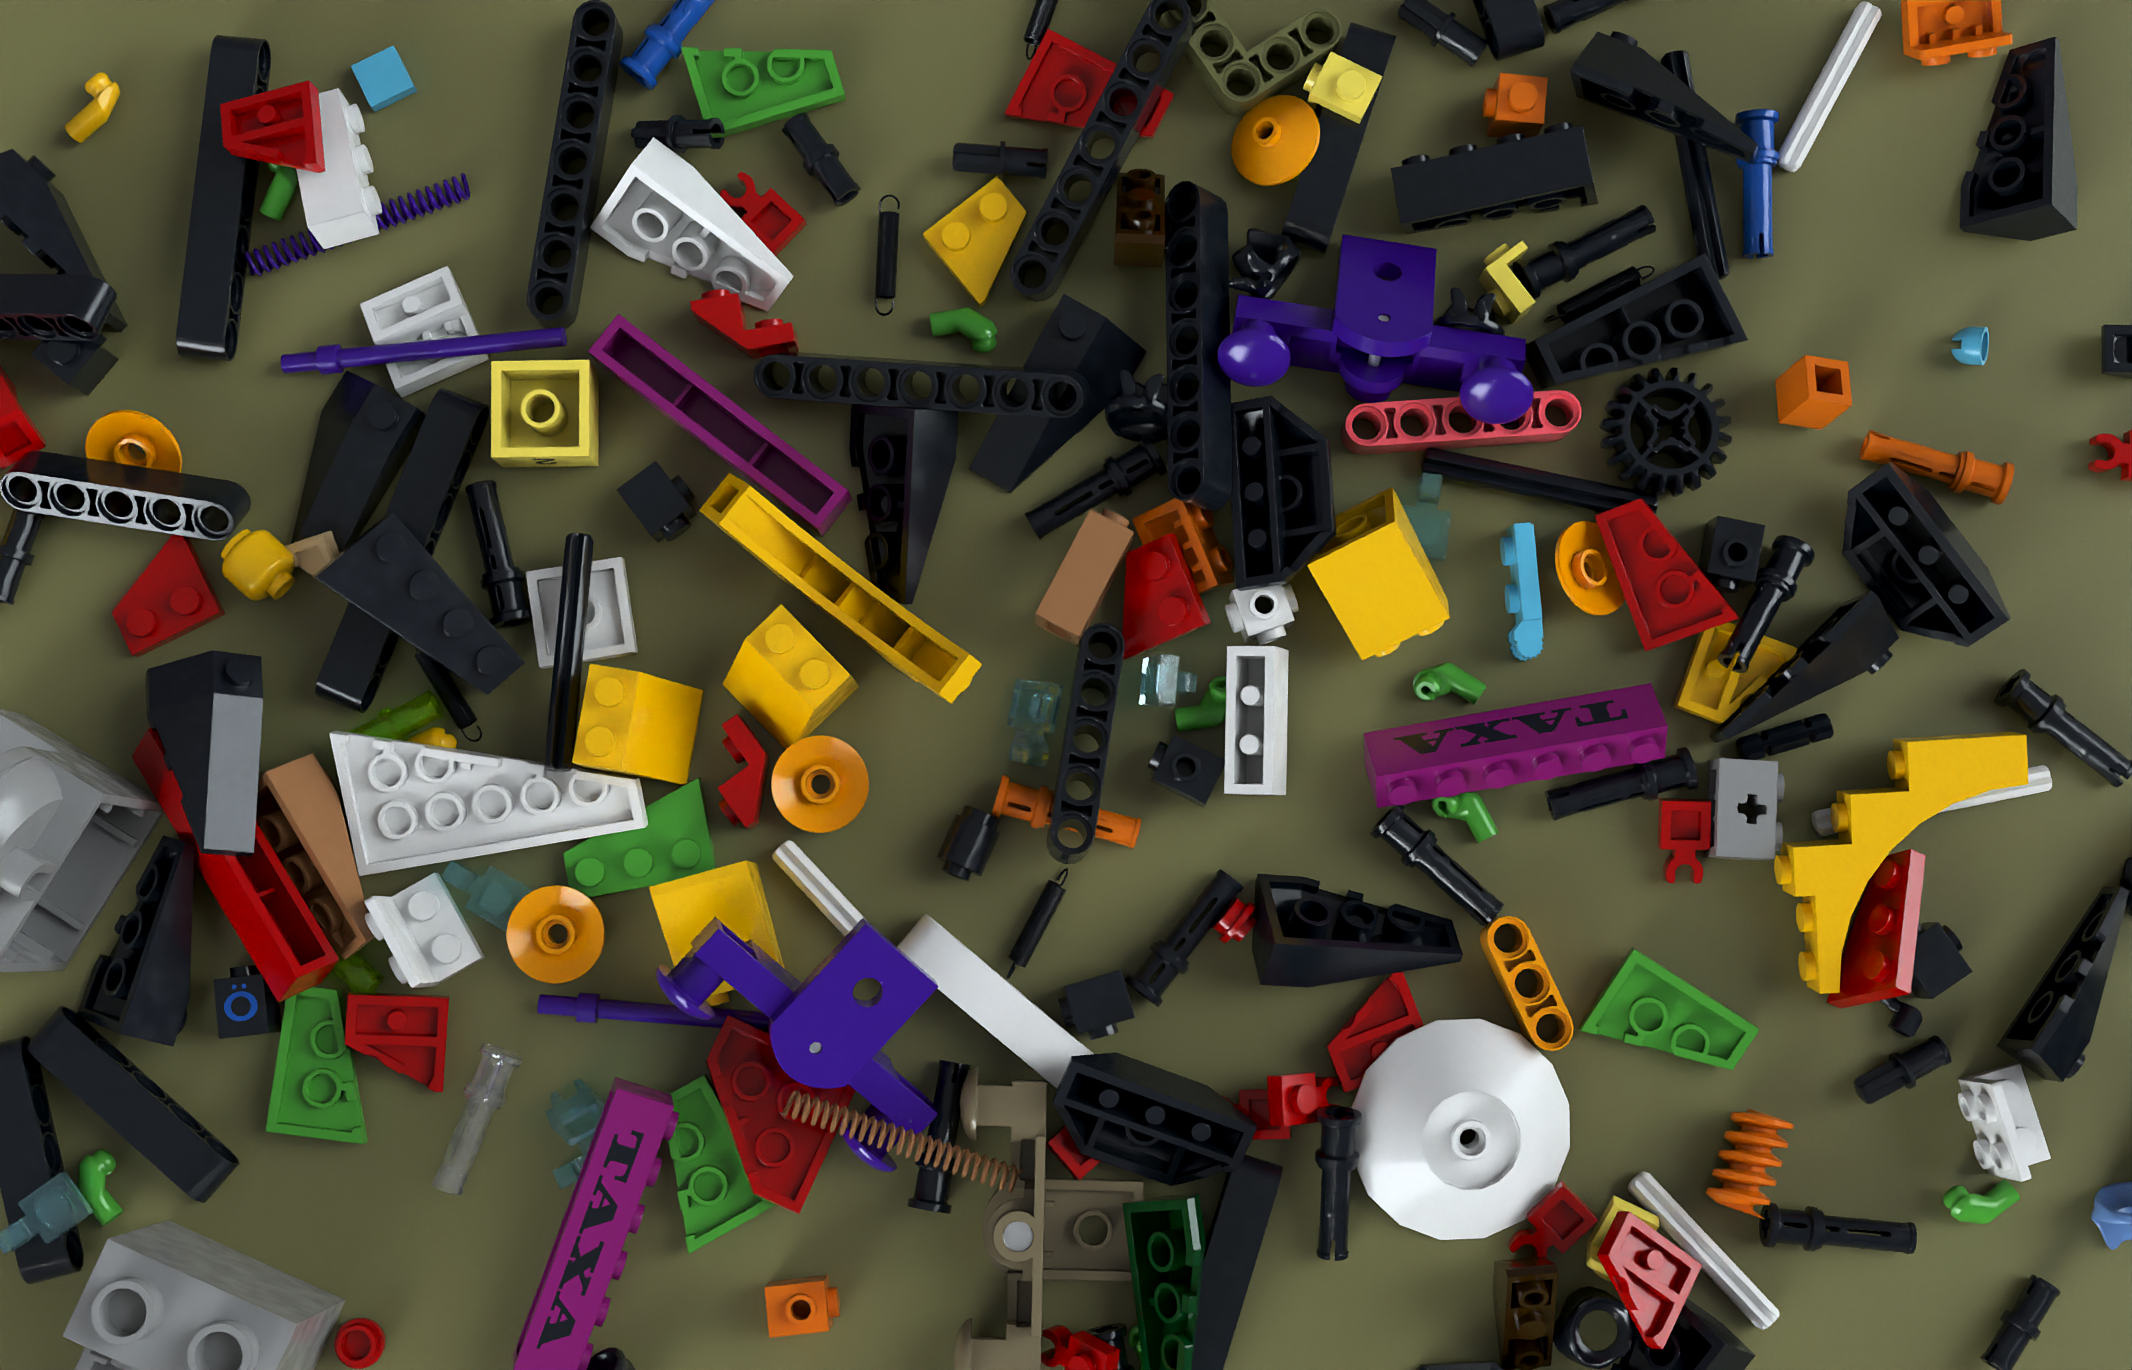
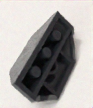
(1278, 493)
(1919, 561)
(1150, 1119)

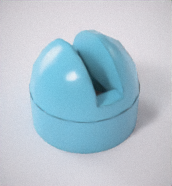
(1973, 345)

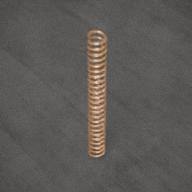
(903, 1136)

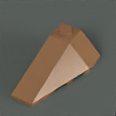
(310, 837)

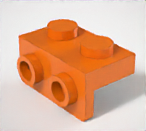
(1951, 27)

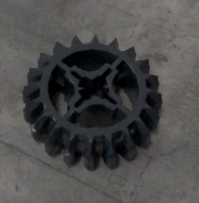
(1679, 443)

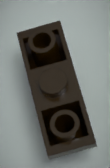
(1140, 219)
(1525, 1311)

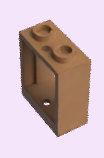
(1085, 576)

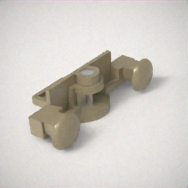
(1036, 1226)

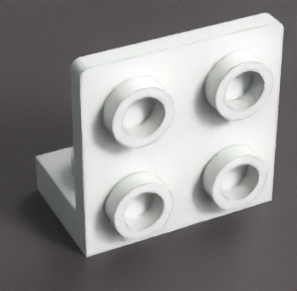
(423, 933)
(2003, 1121)

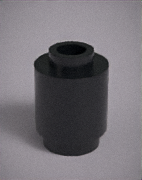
(969, 843)

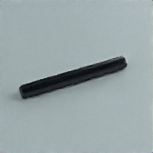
(1698, 181)
(1530, 481)
(568, 652)

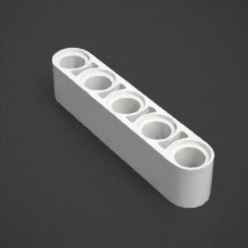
(992, 1000)

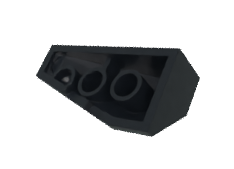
(1633, 83)
(2026, 159)
(43, 217)
(354, 458)
(1841, 648)
(211, 736)
(1330, 938)
(147, 976)

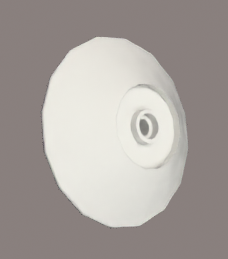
(1431, 1091)

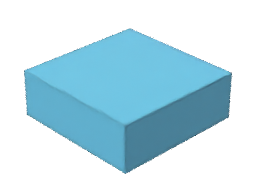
(384, 78)

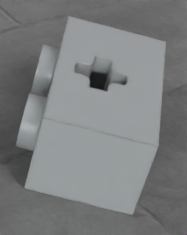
(1758, 786)

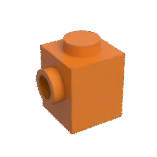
(1515, 105)
(1813, 392)
(801, 1306)

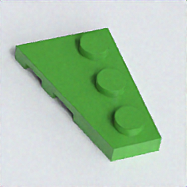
(761, 87)
(667, 849)
(708, 1167)

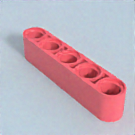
(1440, 435)

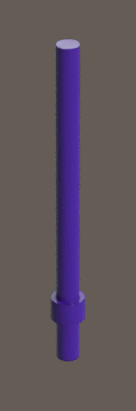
(334, 359)
(590, 1008)

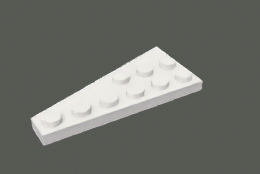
(447, 804)

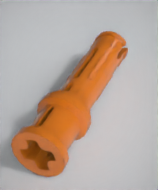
(1958, 471)
(1036, 805)

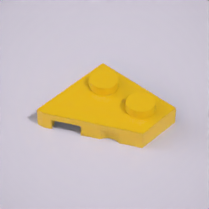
(978, 237)
(1717, 691)

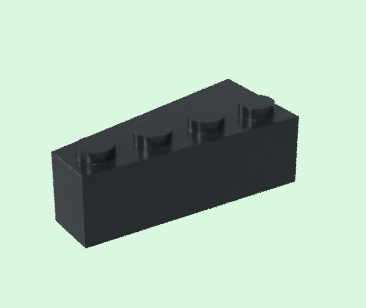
(1494, 179)
(1650, 324)
(413, 597)

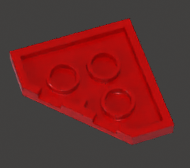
(753, 1089)

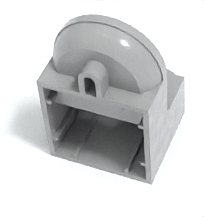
(63, 842)
(195, 1304)

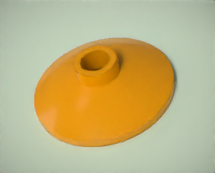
(1286, 150)
(116, 433)
(1587, 569)
(793, 784)
(531, 939)

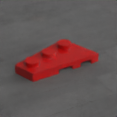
(1066, 85)
(1659, 578)
(1884, 934)

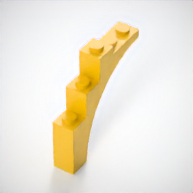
(839, 589)
(1870, 822)

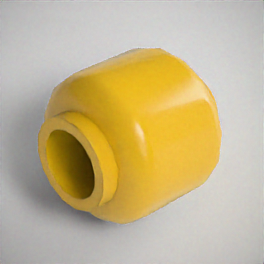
(258, 565)

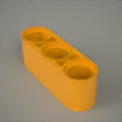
(1546, 996)

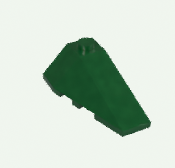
(1166, 1273)

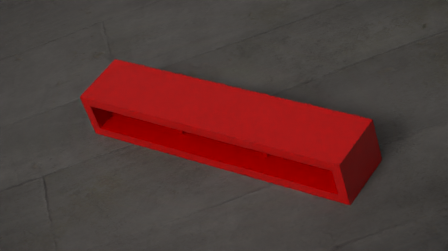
(251, 891)

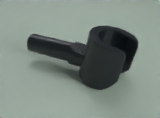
(1905, 1019)

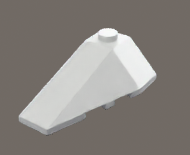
(679, 220)

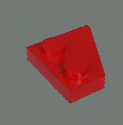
(1159, 597)
(1371, 1029)

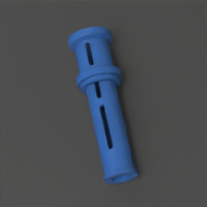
(663, 41)
(1757, 182)

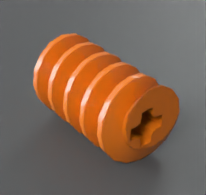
(1748, 1161)

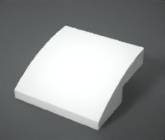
(421, 312)

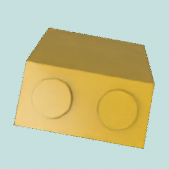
(1379, 577)
(787, 678)
(637, 725)
(728, 893)

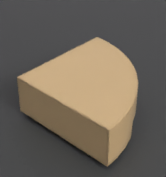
(314, 552)

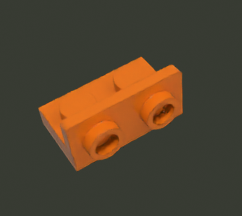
(1193, 528)

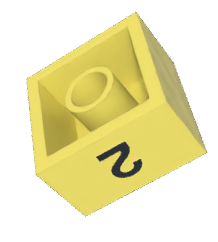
(544, 413)

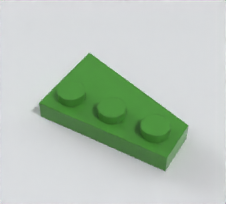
(1664, 1012)
(315, 1072)

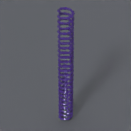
(387, 219)

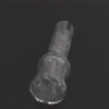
(483, 1097)

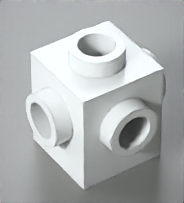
(1259, 626)

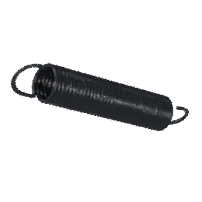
(1039, 23)
(887, 255)
(1599, 294)
(448, 692)
(1037, 923)

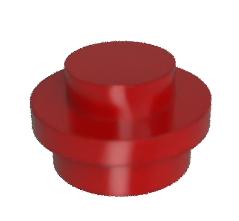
(1235, 921)
(359, 1343)

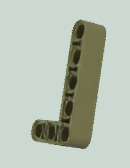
(1252, 65)

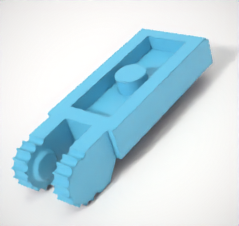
(1523, 593)

